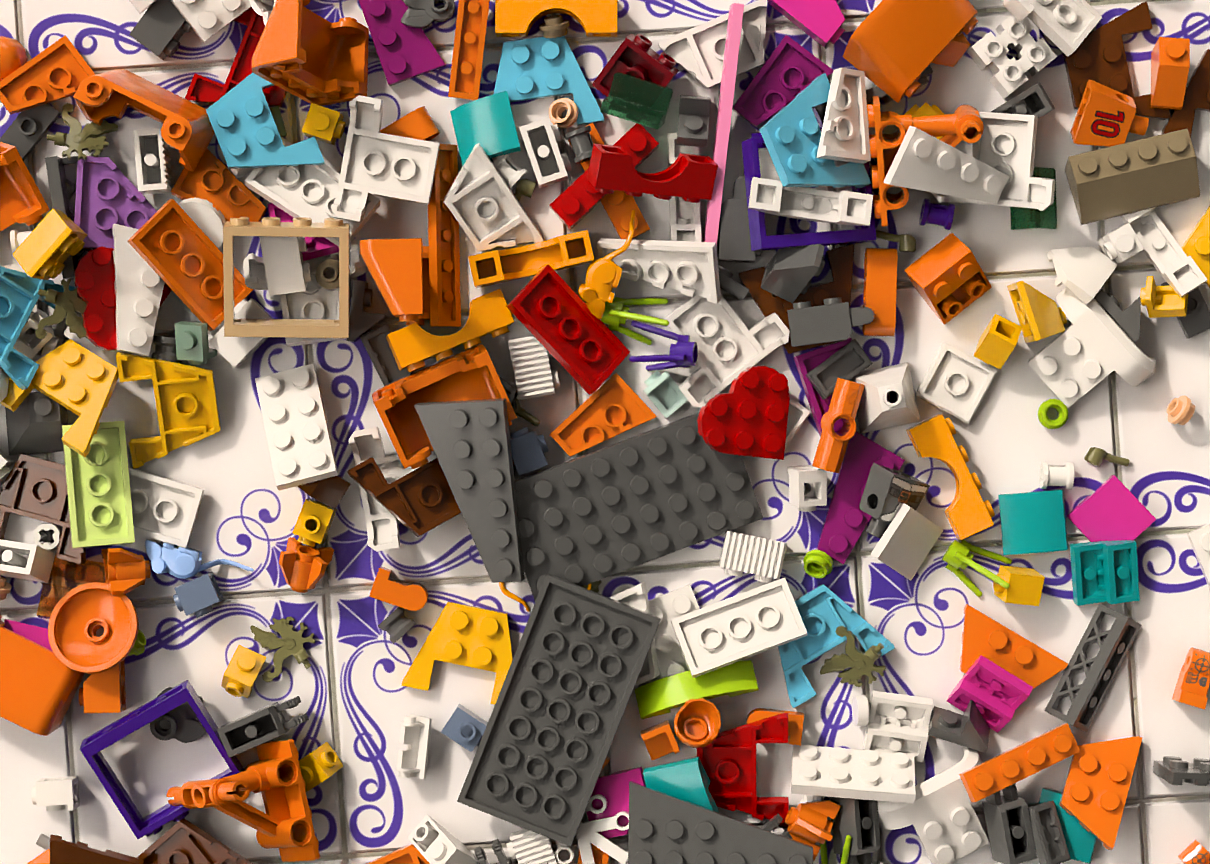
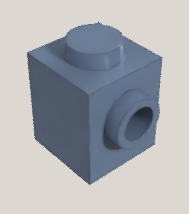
(528, 450)
(198, 595)
(465, 728)

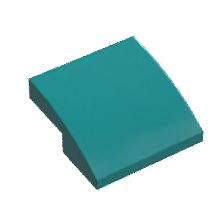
(487, 123)
(1033, 522)
(1104, 572)
(682, 780)
(1078, 839)

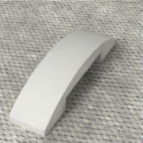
(810, 203)
(684, 215)
(1165, 252)

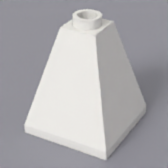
(874, 409)

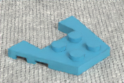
(542, 70)
(250, 133)
(794, 143)
(17, 301)
(821, 615)

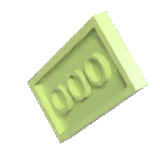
(100, 489)

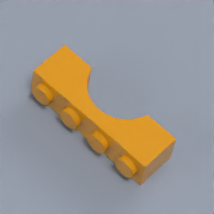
(517, 17)
(528, 260)
(414, 345)
(968, 511)

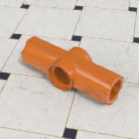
(831, 444)

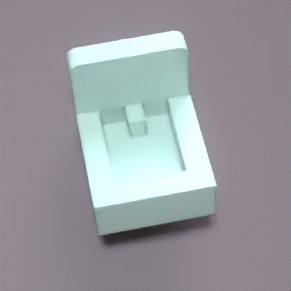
(664, 393)

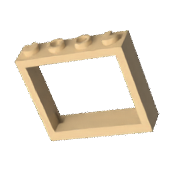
(287, 327)

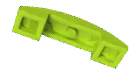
(673, 691)

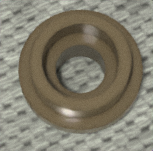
(554, 27)
(329, 284)

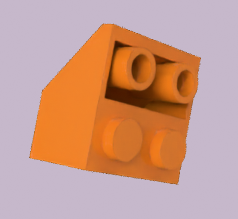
(948, 278)

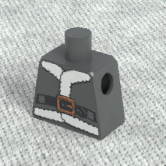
(886, 493)

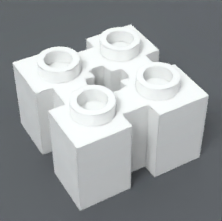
(1008, 73)

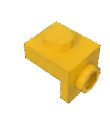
(1162, 300)
(242, 672)
(319, 765)

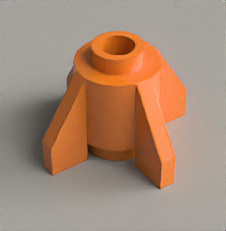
(304, 565)
(124, 570)
(810, 824)

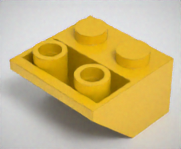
(50, 246)

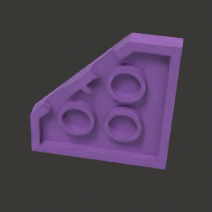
(106, 198)

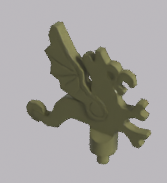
(79, 139)
(66, 305)
(289, 644)
(857, 661)

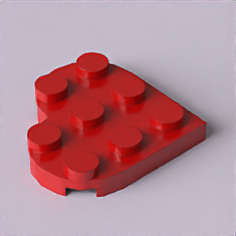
(96, 287)
(749, 417)

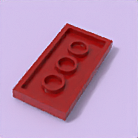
(568, 329)

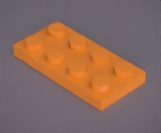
(187, 262)

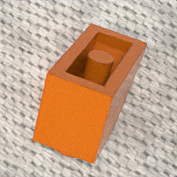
(1169, 72)
(104, 691)

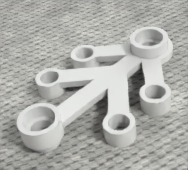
(588, 834)

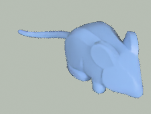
(181, 561)

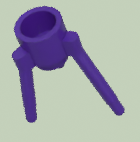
(681, 354)

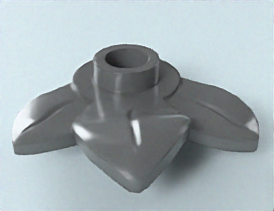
(423, 12)
(183, 724)

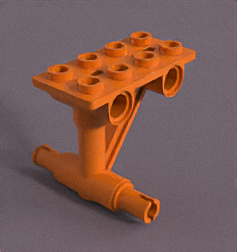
(953, 128)
(280, 781)

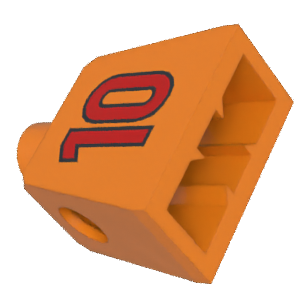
(1106, 117)

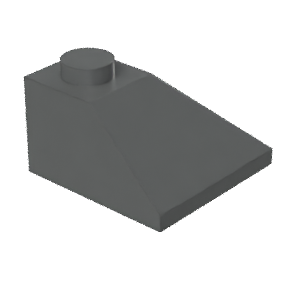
(36, 425)

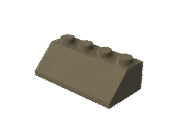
(1133, 176)

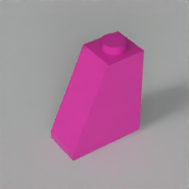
(816, 18)

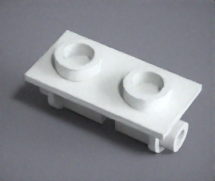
(414, 759)

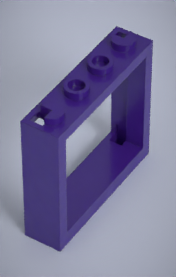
(757, 227)
(92, 747)

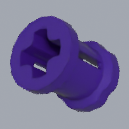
(937, 214)

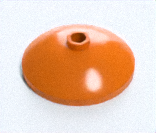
(78, 618)

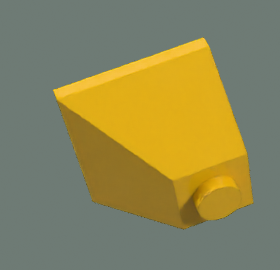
(1036, 312)

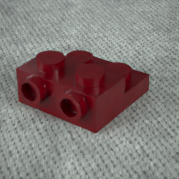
(637, 60)

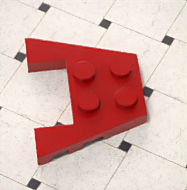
(210, 91)
(732, 767)

